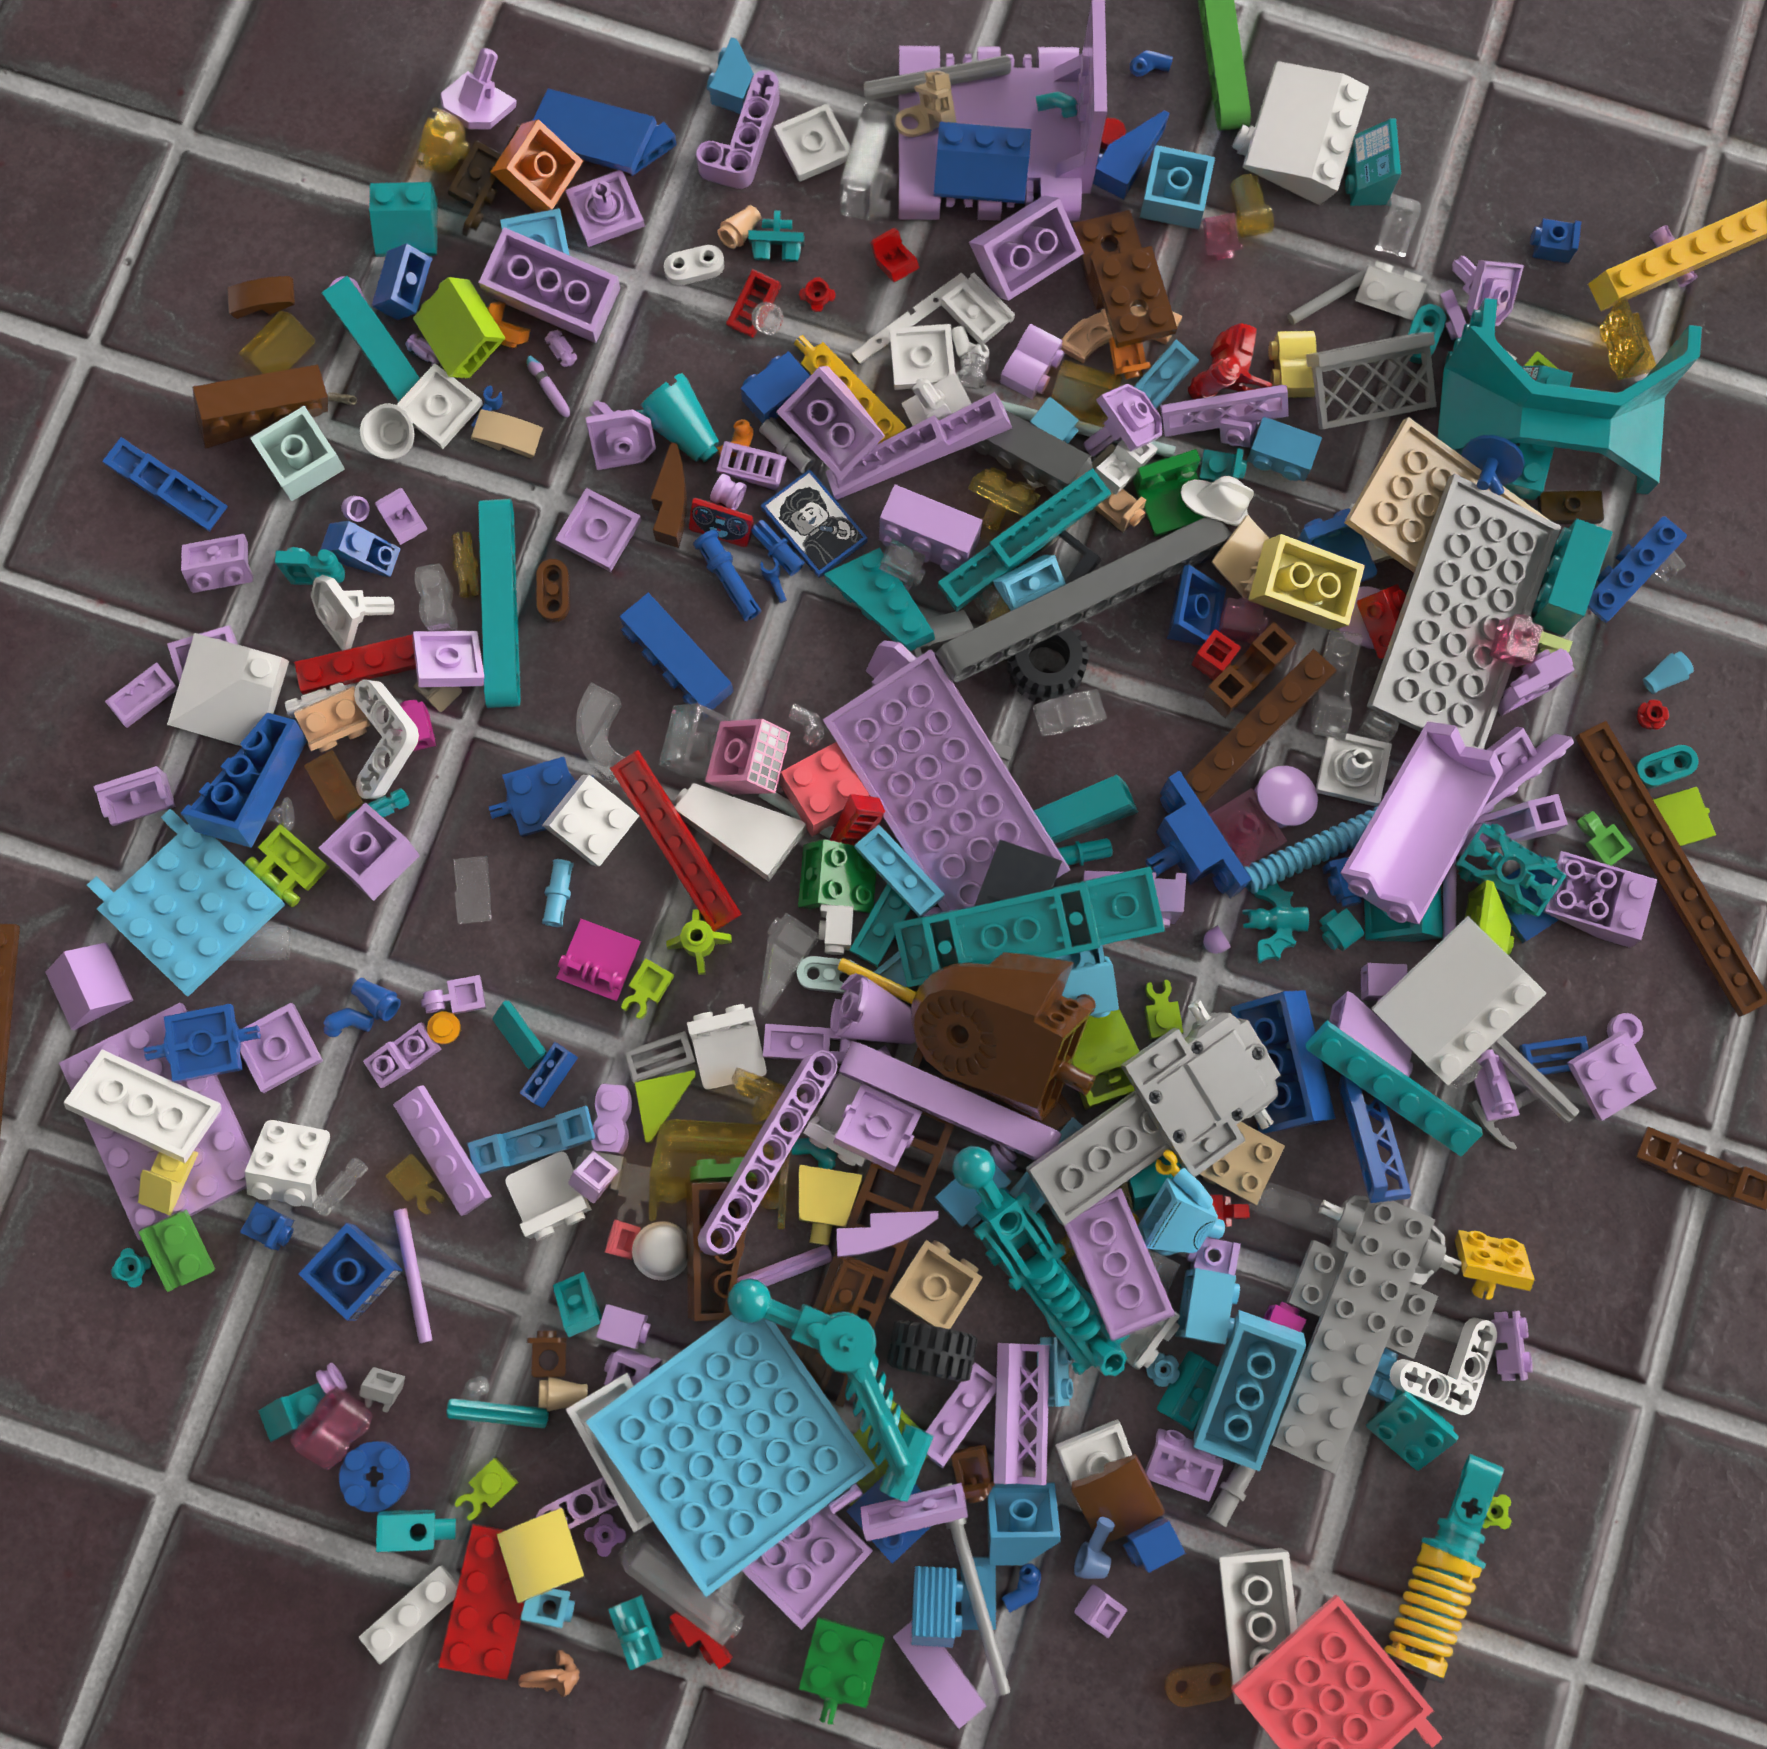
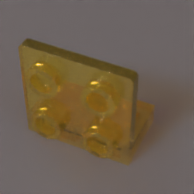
(1626, 342)

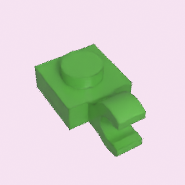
(1606, 843)

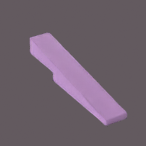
(923, 444)

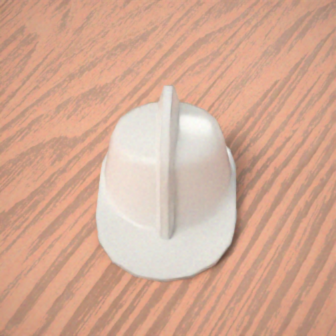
(1220, 500)

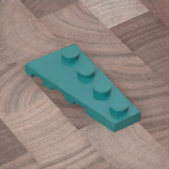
(882, 599)

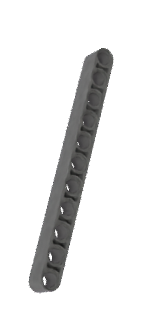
(1081, 599)

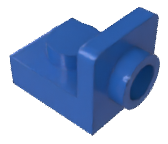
(268, 1227)

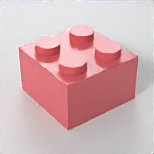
(821, 787)

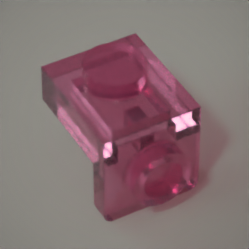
(1221, 236)

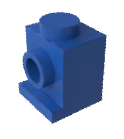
(1555, 240)
(1338, 885)

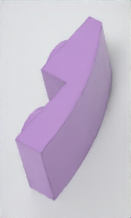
(401, 1056)

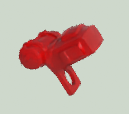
(1230, 364)

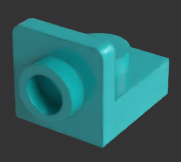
(1219, 464)

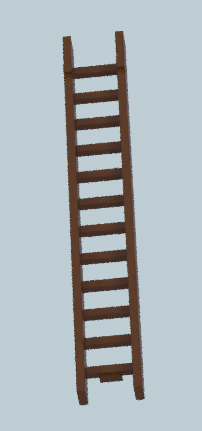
(864, 1195)

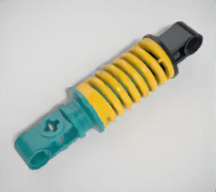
(1446, 1574)

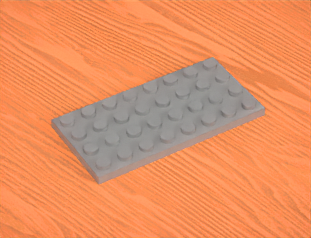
(1474, 570)

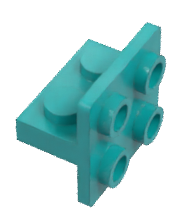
(1412, 1429)

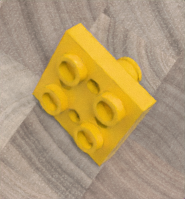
(1493, 1262)

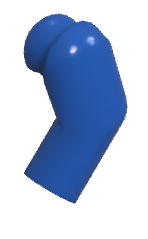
(346, 1017)

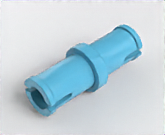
(557, 893)

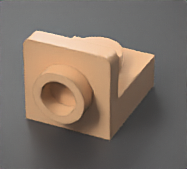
(1122, 509)

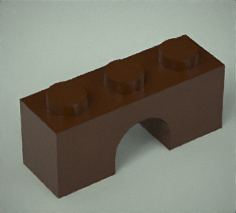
(1250, 670)

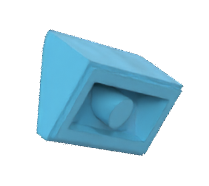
(1030, 581)

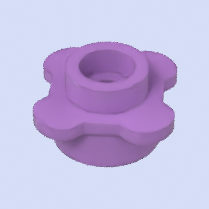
(615, 1534)

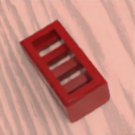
(754, 278)
(855, 806)

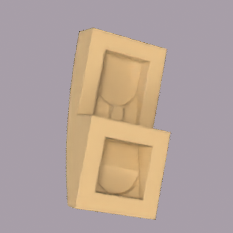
(507, 432)

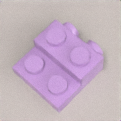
(1538, 678)

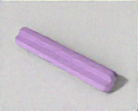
(791, 1266)

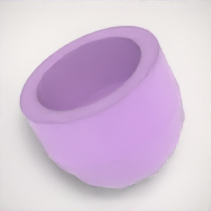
(359, 508)
(1216, 941)

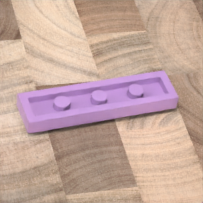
(442, 1150)

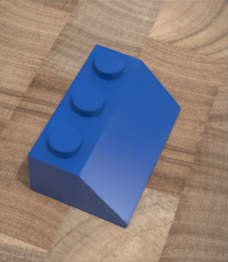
(982, 162)

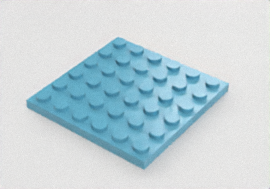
(730, 1447)

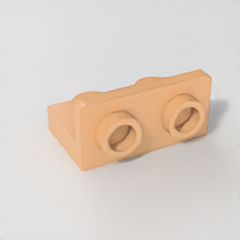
(332, 720)

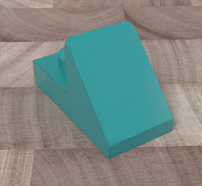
(577, 1304)
(288, 1412)

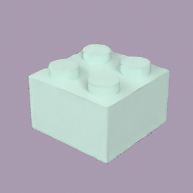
(297, 453)

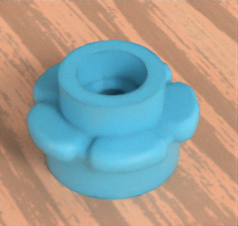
(1170, 1376)

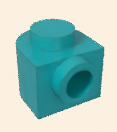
(1340, 929)

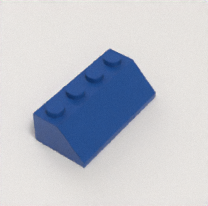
(1284, 1027)

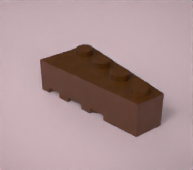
(255, 402)
(710, 1275)

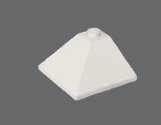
(226, 689)

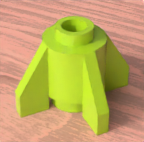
(698, 948)

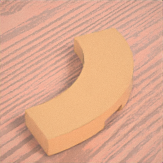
(1095, 331)

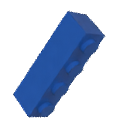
(675, 653)

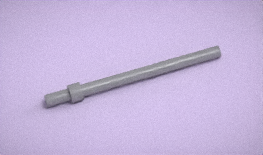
(978, 1604)

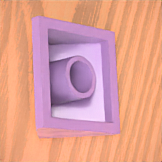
(88, 984)

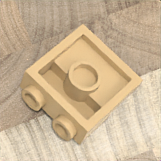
(936, 1285)

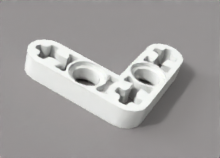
(374, 777)
(1457, 1380)

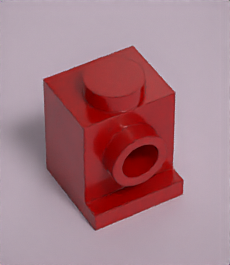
(1215, 655)

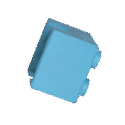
(1092, 976)

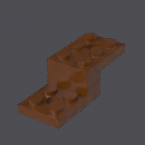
(1124, 279)

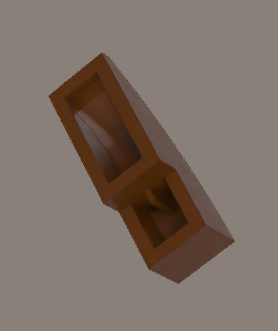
(670, 500)

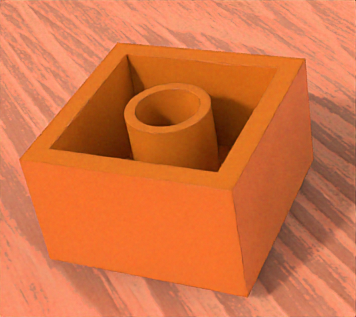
(537, 166)

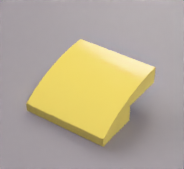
(540, 1555)

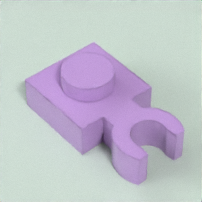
(1457, 320)

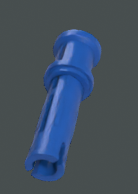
(721, 564)

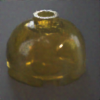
(443, 142)

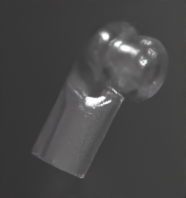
(811, 723)
(472, 1391)

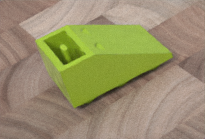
(1100, 1053)

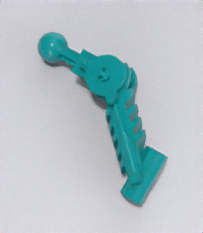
(1060, 1297)
(849, 1348)

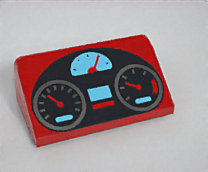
(730, 524)

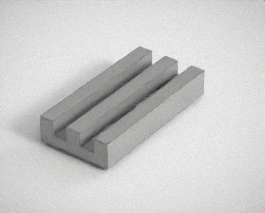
(686, 1048)

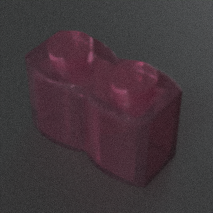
(331, 1428)

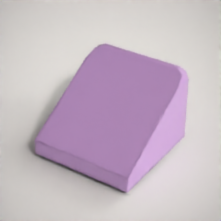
(593, 1177)
(845, 1498)
(1100, 1610)

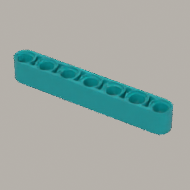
(499, 603)

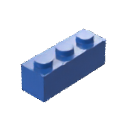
(659, 143)
(548, 1075)

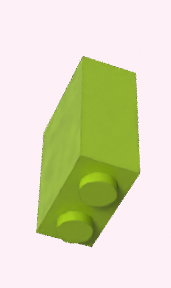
(458, 327)

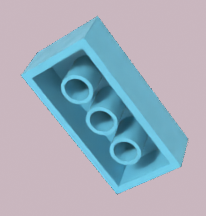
(1249, 1390)

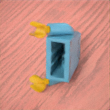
(1179, 1214)

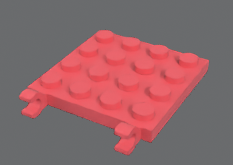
(1333, 1689)

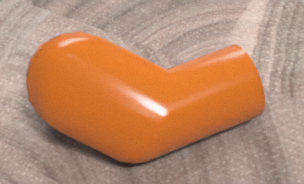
(742, 435)

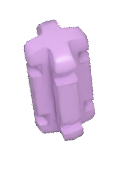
(561, 348)
(421, 349)

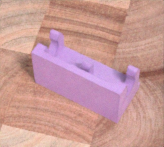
(135, 796)

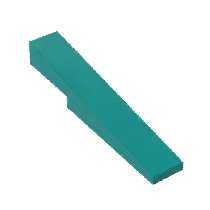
(1023, 539)

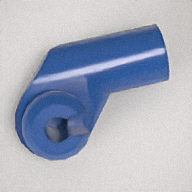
(1148, 61)
(1027, 1588)

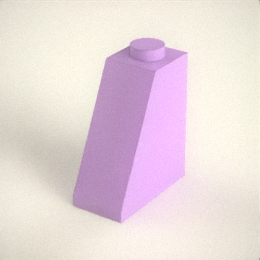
(1369, 1030)

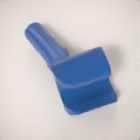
(490, 404)
(773, 577)

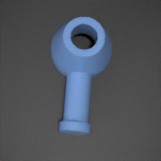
(1090, 1559)

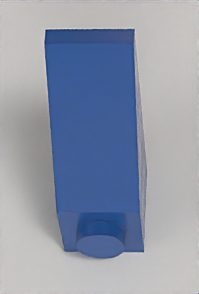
(1126, 156)

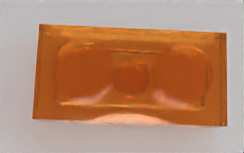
(334, 785)

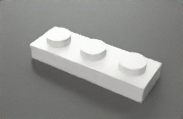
(410, 1614)

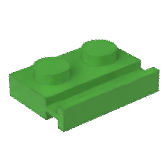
(176, 1250)

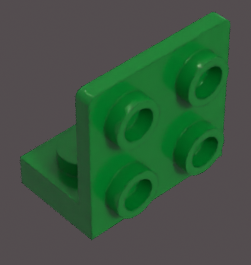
(1162, 486)
(836, 876)

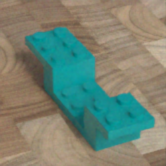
(1035, 924)

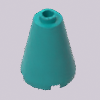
(680, 419)

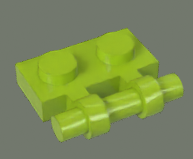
(294, 858)

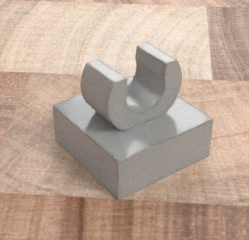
(381, 1387)

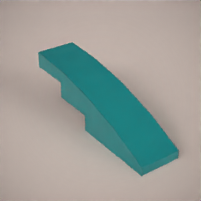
(371, 337)

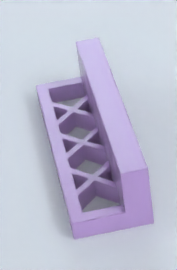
(1239, 406)
(1011, 1418)

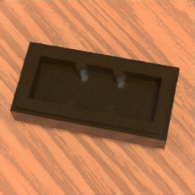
(1567, 506)

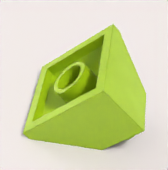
(1489, 914)

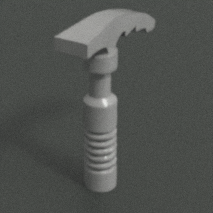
(1521, 1100)

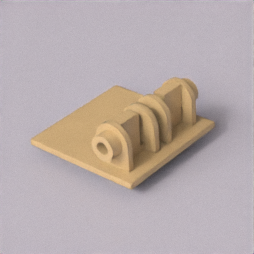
(1241, 555)
(1247, 1166)

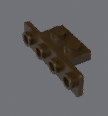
(476, 183)

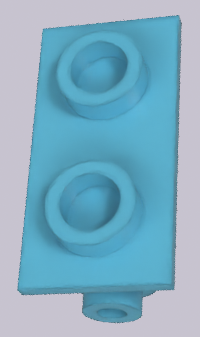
(1059, 1382)

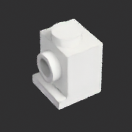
(836, 928)

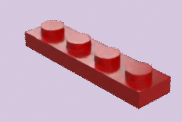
(356, 664)

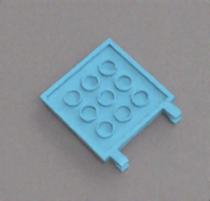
(189, 906)

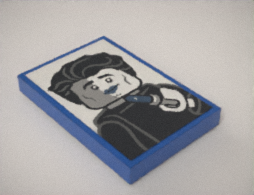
(814, 523)

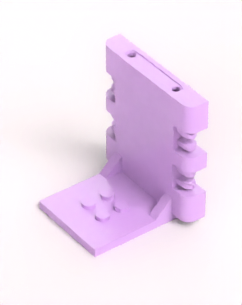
(1060, 148)

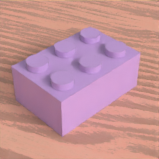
(1026, 247)
(930, 528)

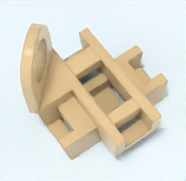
(934, 108)

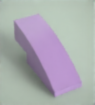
(884, 1231)
(942, 1677)

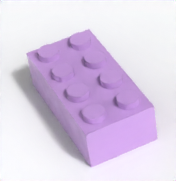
(549, 285)

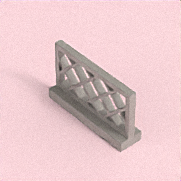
(1367, 353)

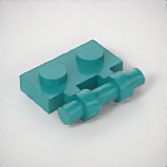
(303, 568)

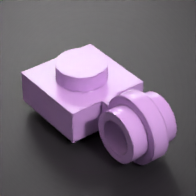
(464, 994)

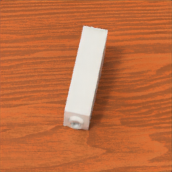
(744, 830)

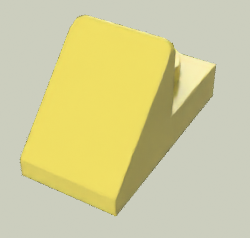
(164, 1182)

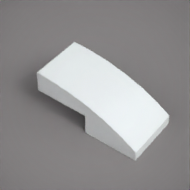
(1123, 464)

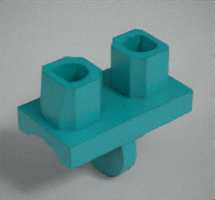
(790, 241)
(635, 1632)

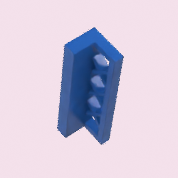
(1366, 1143)

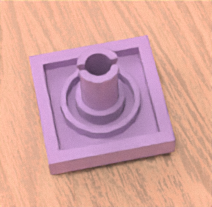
(605, 208)

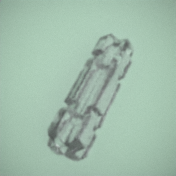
(339, 1186)

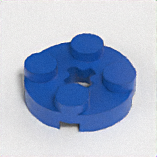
(358, 1489)

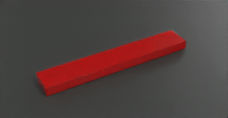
(675, 840)

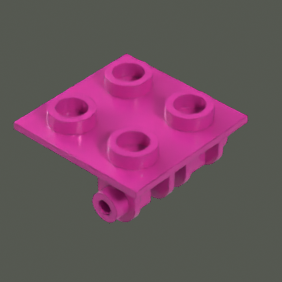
(598, 959)

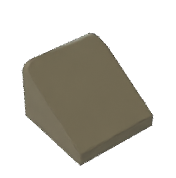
(439, 696)

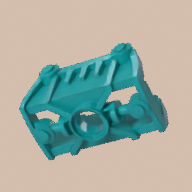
(1509, 888)

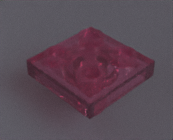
(1248, 828)

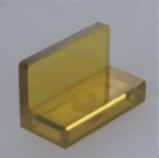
(278, 344)

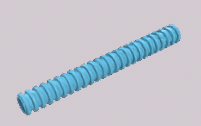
(1307, 853)

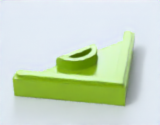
(659, 1098)

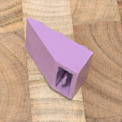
(1602, 899)

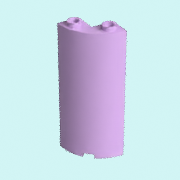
(1422, 823)

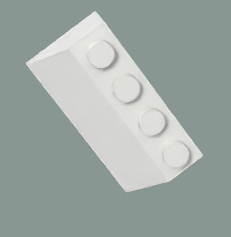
(1256, 1606)

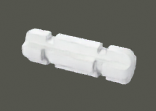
(310, 698)

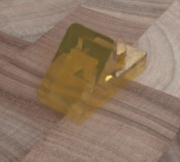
(753, 1085)

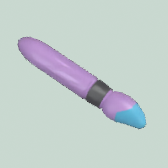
(548, 386)

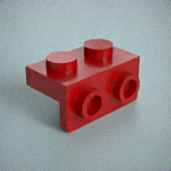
(1380, 616)

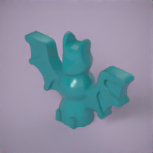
(1282, 919)

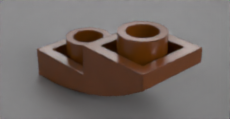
(267, 293)

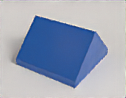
(1195, 607)

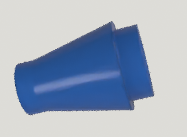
(377, 1000)

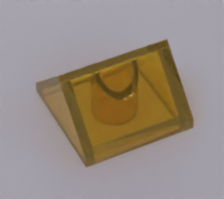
(1079, 388)

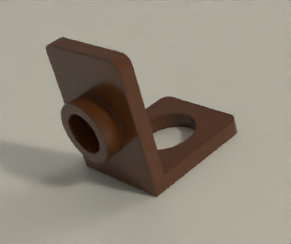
(548, 1341)

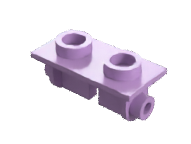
(1494, 1088)
(1514, 1359)

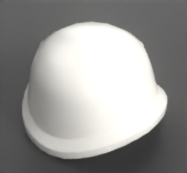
(387, 431)
(660, 1250)

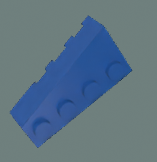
(249, 783)

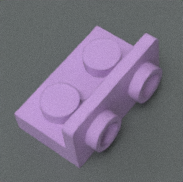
(216, 563)
(1182, 1466)

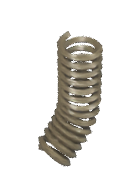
(343, 398)

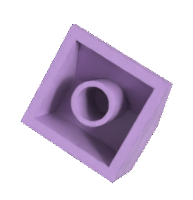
(369, 851)

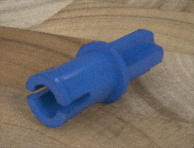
(777, 548)

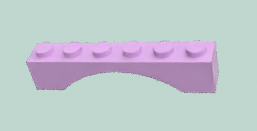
(1523, 821)

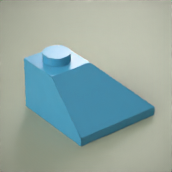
(1021, 1522)

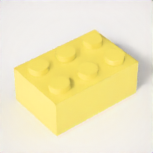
(1306, 582)

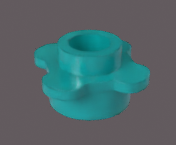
(121, 1267)

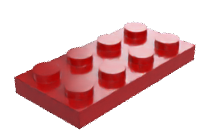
(483, 1612)

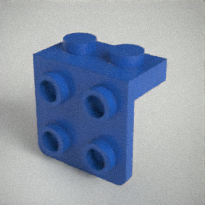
(1339, 539)

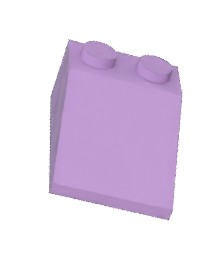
(831, 421)

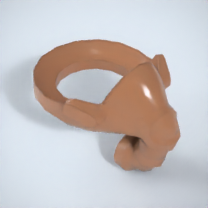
(553, 1678)

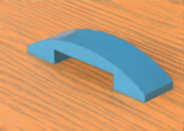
(532, 1141)

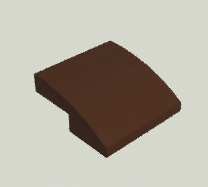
(1119, 1494)

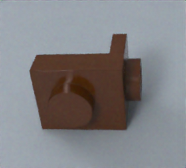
(973, 1472)

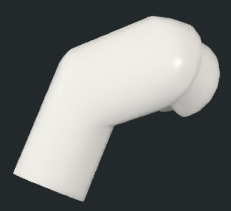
(963, 345)

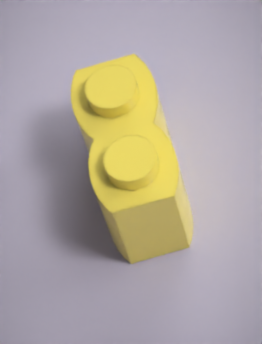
(1290, 362)

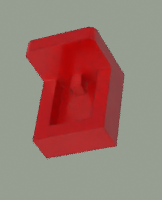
(893, 256)

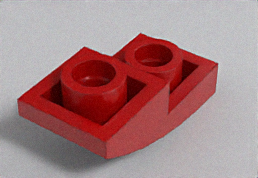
(689, 1633)

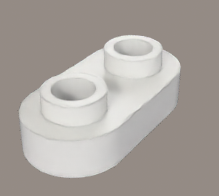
(694, 268)

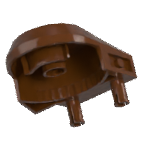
(1005, 1029)

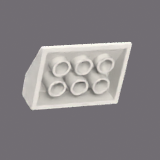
(1306, 129)
(1458, 1000)

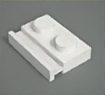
(977, 309)

